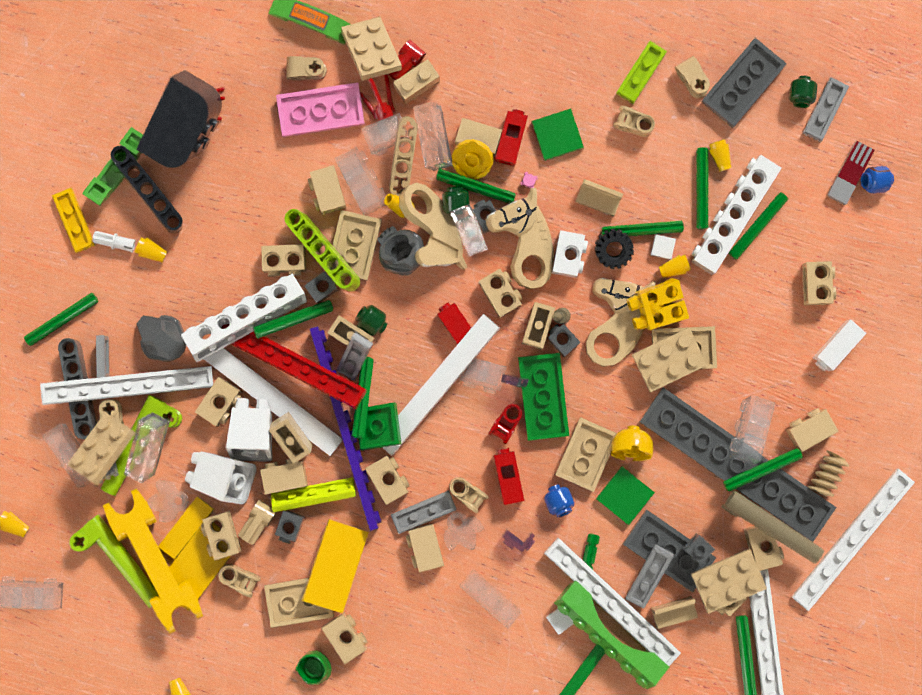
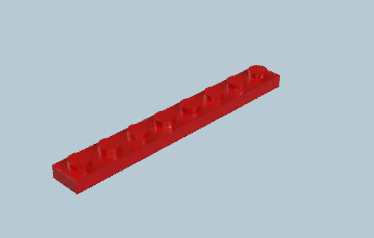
(301, 368)

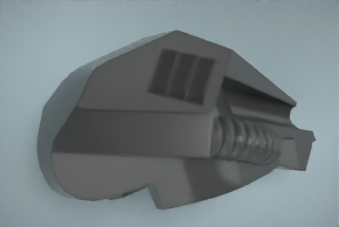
(399, 250)
(161, 337)

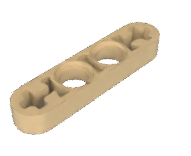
(403, 157)

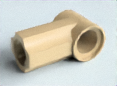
(259, 517)

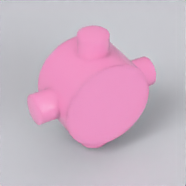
(528, 180)

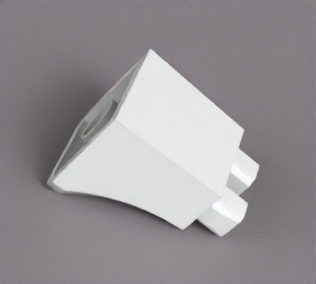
(249, 431)
(221, 477)

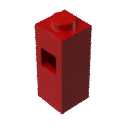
(511, 137)
(454, 321)
(508, 476)

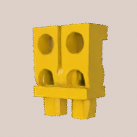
(658, 305)

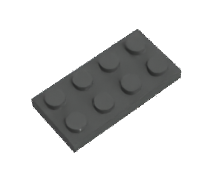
(744, 82)
(651, 531)

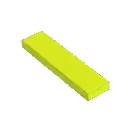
(313, 494)

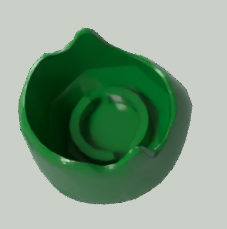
(314, 668)

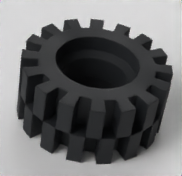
(605, 240)

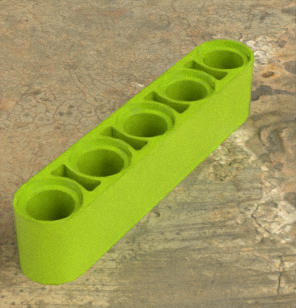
(313, 246)

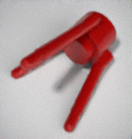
(382, 109)

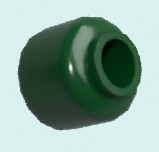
(803, 92)
(455, 198)
(371, 320)

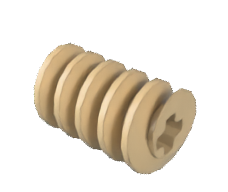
(829, 474)

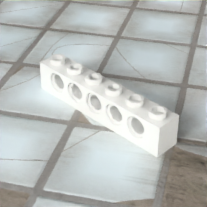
(767, 172)
(238, 327)

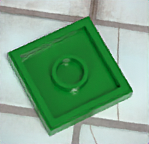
(557, 134)
(381, 427)
(625, 495)

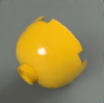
(632, 444)

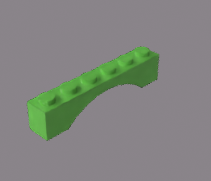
(579, 606)

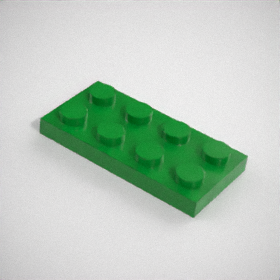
(544, 396)

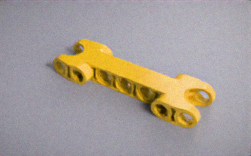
(170, 593)

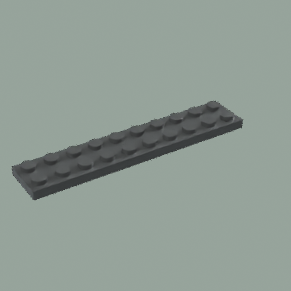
(710, 446)

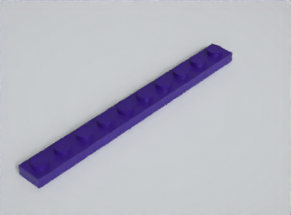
(343, 418)

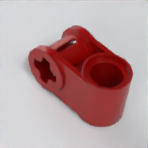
(505, 424)

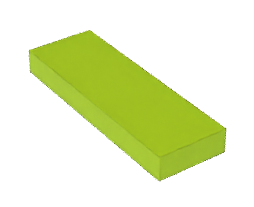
(641, 72)

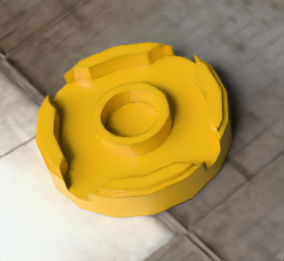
(472, 159)

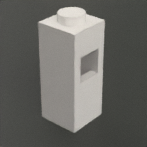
(839, 346)

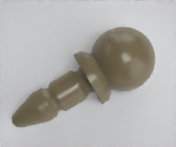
(562, 316)

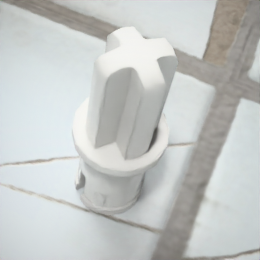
(114, 241)

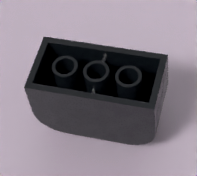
(181, 121)

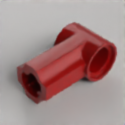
(409, 56)

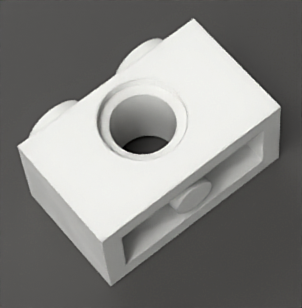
(561, 264)

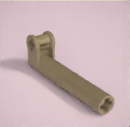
(749, 511)

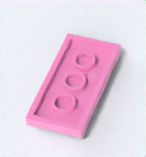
(320, 109)

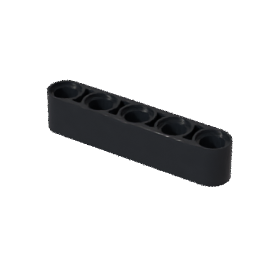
(142, 180)

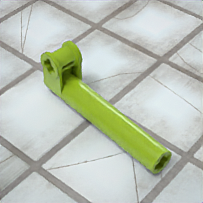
(151, 405)
(98, 532)

